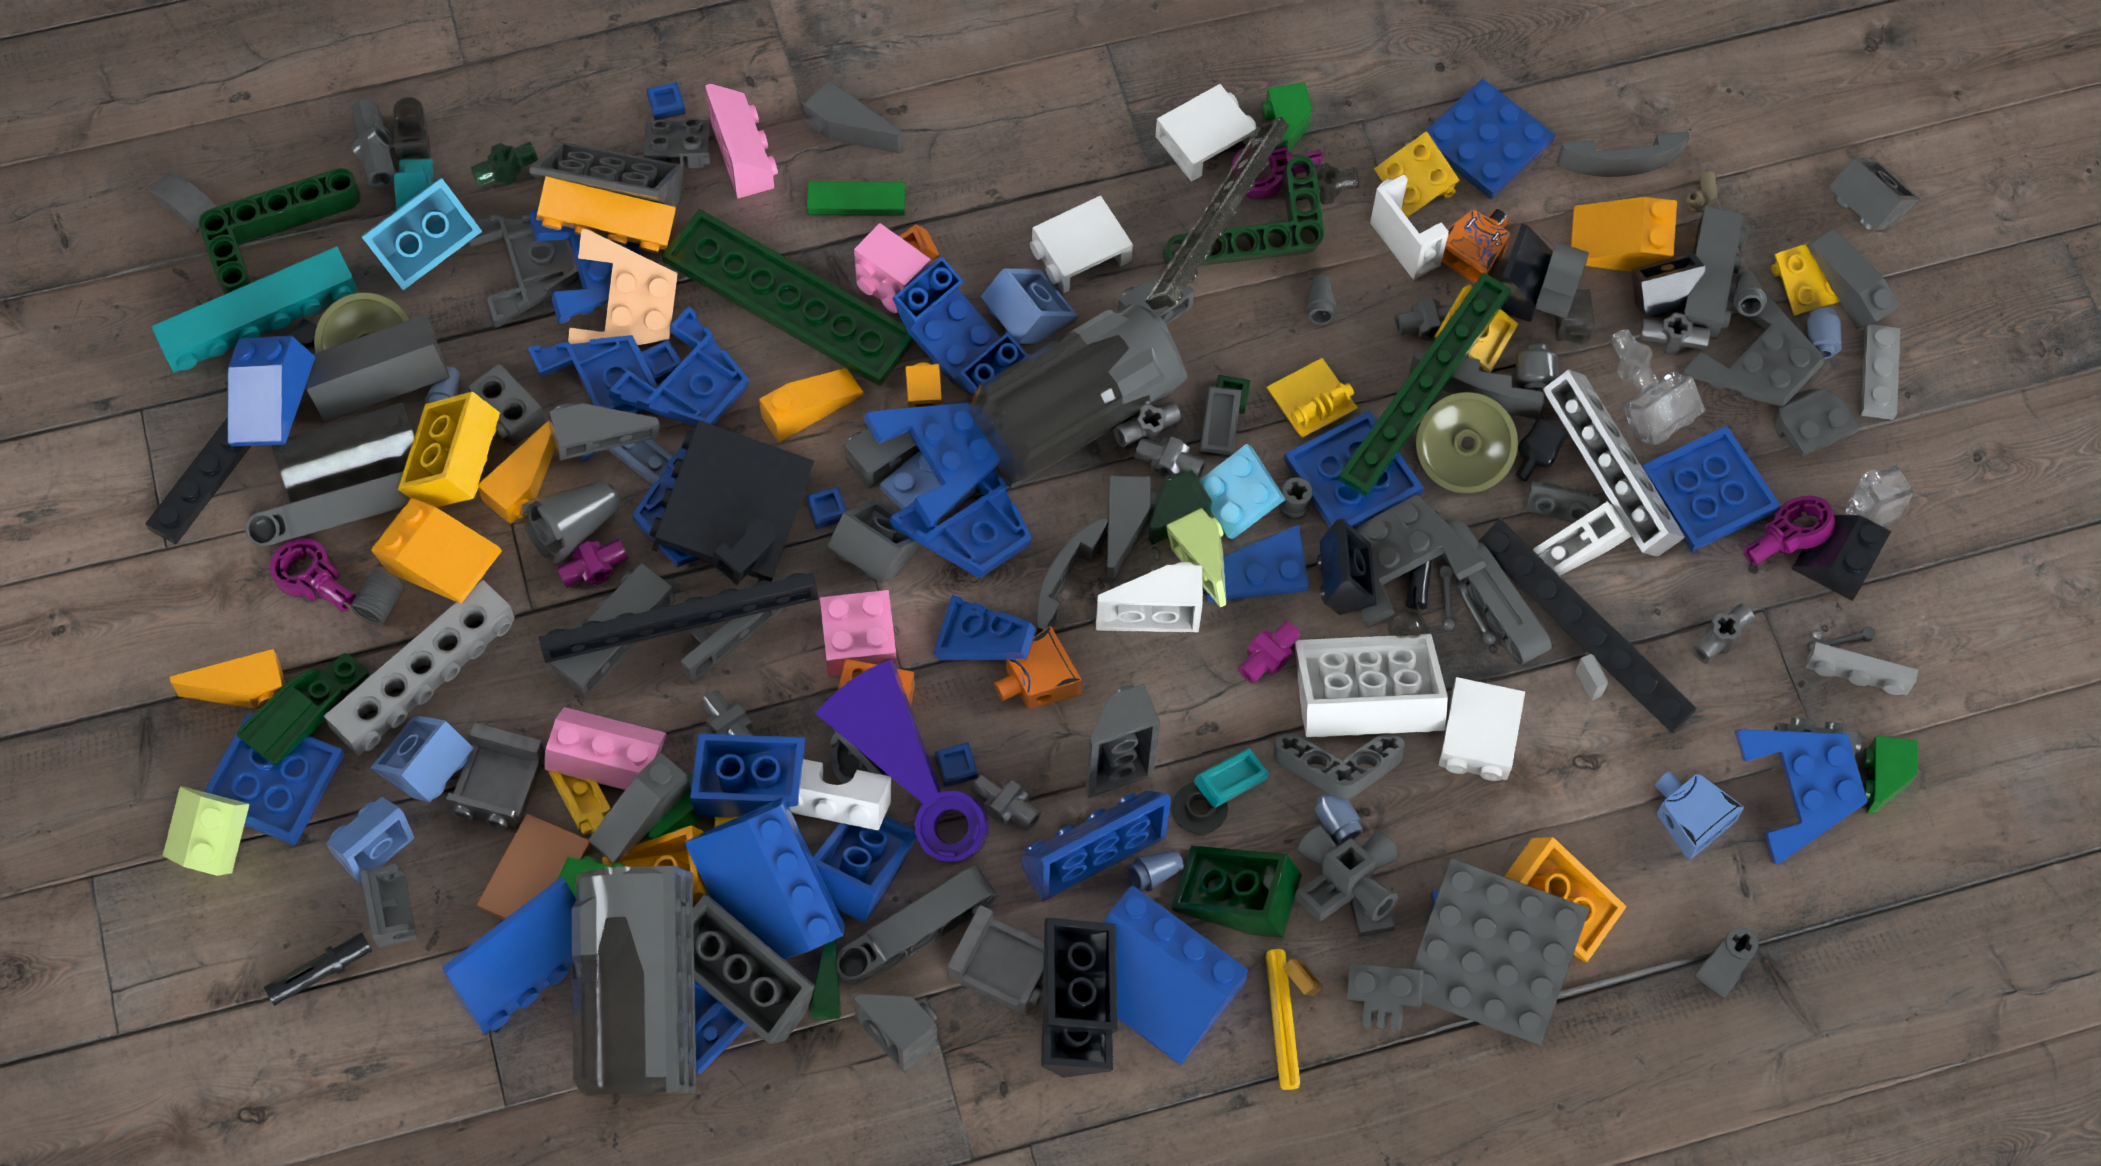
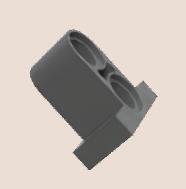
(1562, 280)

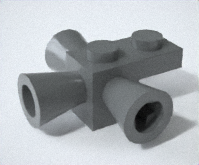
(1346, 874)

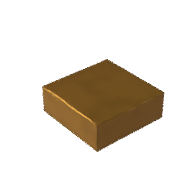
(1303, 977)

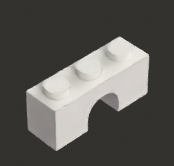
(856, 803)

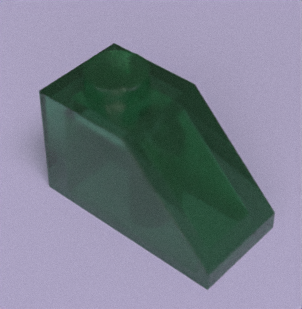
(1177, 498)

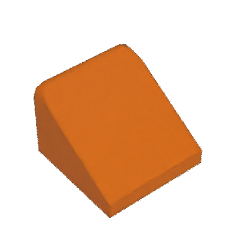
(921, 240)

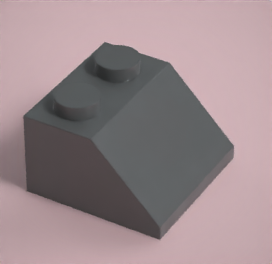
(1873, 193)
(871, 543)
(898, 1026)

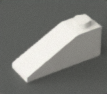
(1584, 539)

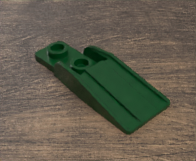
(300, 708)

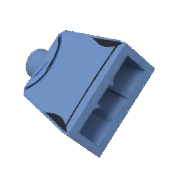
(1695, 812)

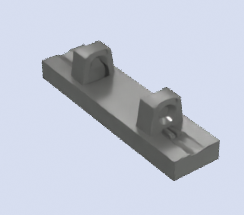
(715, 647)

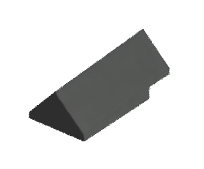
(376, 368)

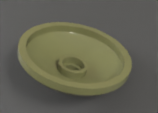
(356, 317)
(1442, 435)

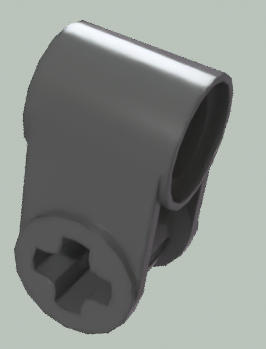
(1726, 964)

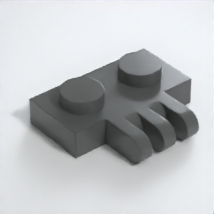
(1385, 992)

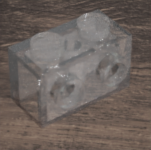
(1664, 408)
(1880, 496)

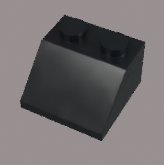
(1525, 273)
(1846, 556)
(1346, 569)

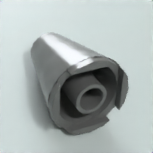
(568, 517)

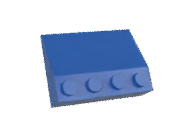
(1097, 843)
(768, 879)
(515, 959)
(1169, 976)

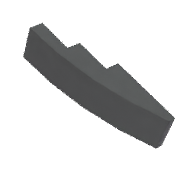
(1496, 386)

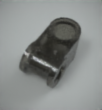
(412, 134)

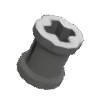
(1297, 496)

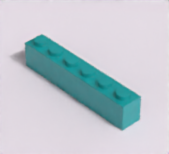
(254, 309)

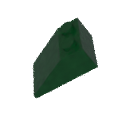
(1238, 889)

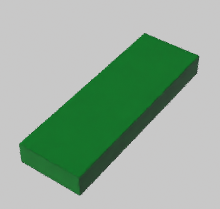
(856, 198)

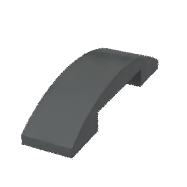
(1584, 158)
(1083, 545)

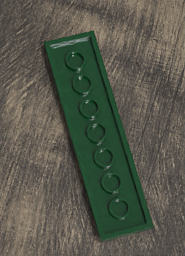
(789, 297)

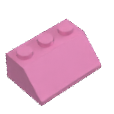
(740, 141)
(600, 748)

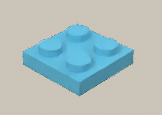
(1241, 491)

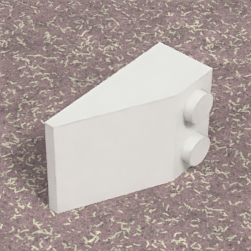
(1156, 602)

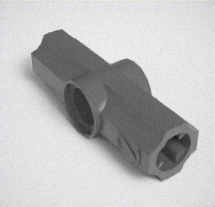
(373, 144)

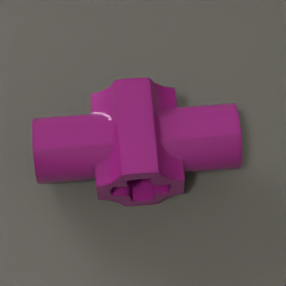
(592, 563)
(1269, 652)

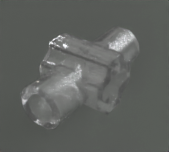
(1633, 360)

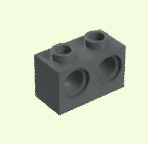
(511, 401)

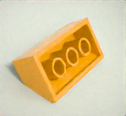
(606, 214)

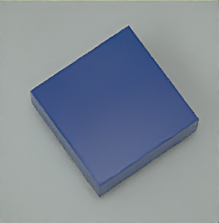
(665, 101)
(661, 360)
(826, 507)
(956, 764)

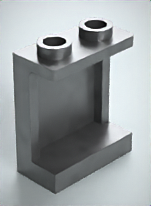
(497, 777)
(999, 962)

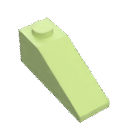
(1198, 541)

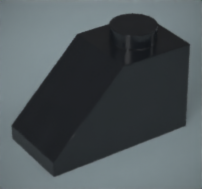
(1665, 284)

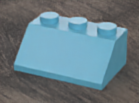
(421, 233)

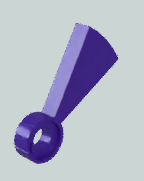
(880, 723)

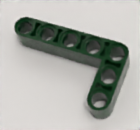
(268, 221)
(1288, 230)

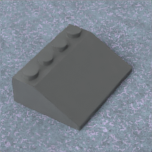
(612, 172)

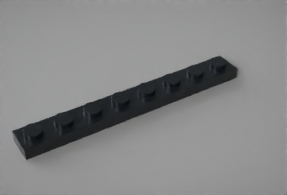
(207, 471)
(666, 619)
(1588, 627)

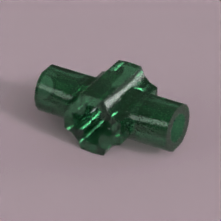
(504, 163)

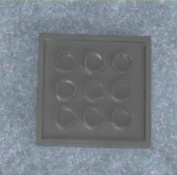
(1498, 950)

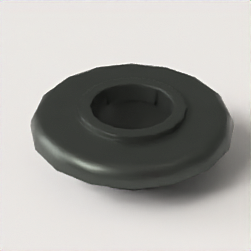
(1196, 822)

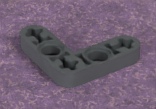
(1339, 777)

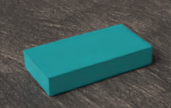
(1231, 777)

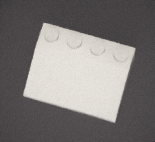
(1370, 686)

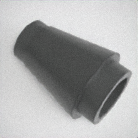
(1749, 295)
(1321, 301)

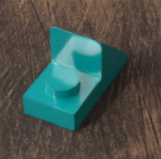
(412, 178)

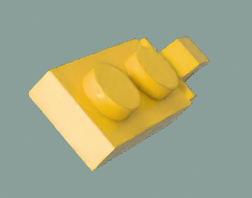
(582, 800)

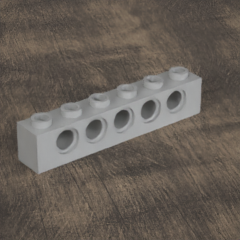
(1613, 463)
(424, 650)

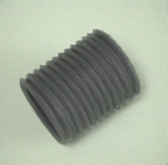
(377, 597)

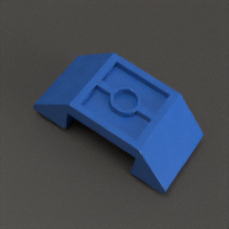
(953, 329)

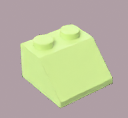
(205, 831)

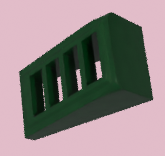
(826, 993)

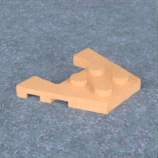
(638, 295)

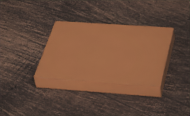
(530, 865)

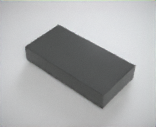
(1220, 421)

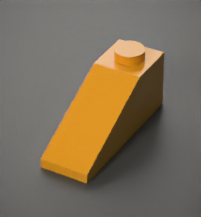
(807, 401)
(519, 476)
(237, 682)

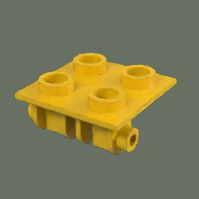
(1426, 173)
(1803, 280)
(1312, 398)

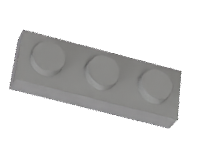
(1880, 372)
(1861, 669)

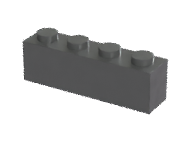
(1716, 247)
(636, 593)

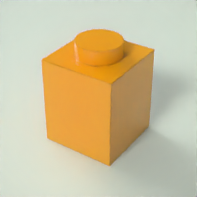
(923, 385)

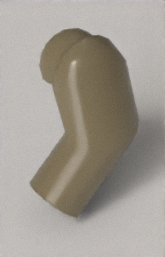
(1706, 195)

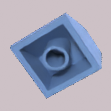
(1027, 305)
(423, 757)
(371, 837)

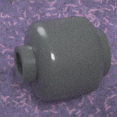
(1536, 367)

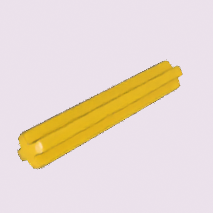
(1282, 1020)

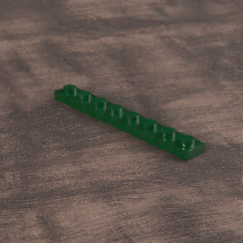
(1424, 385)

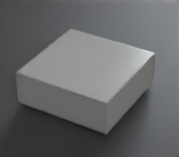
(1591, 677)

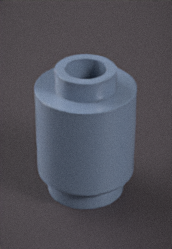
(1825, 331)
(1338, 818)

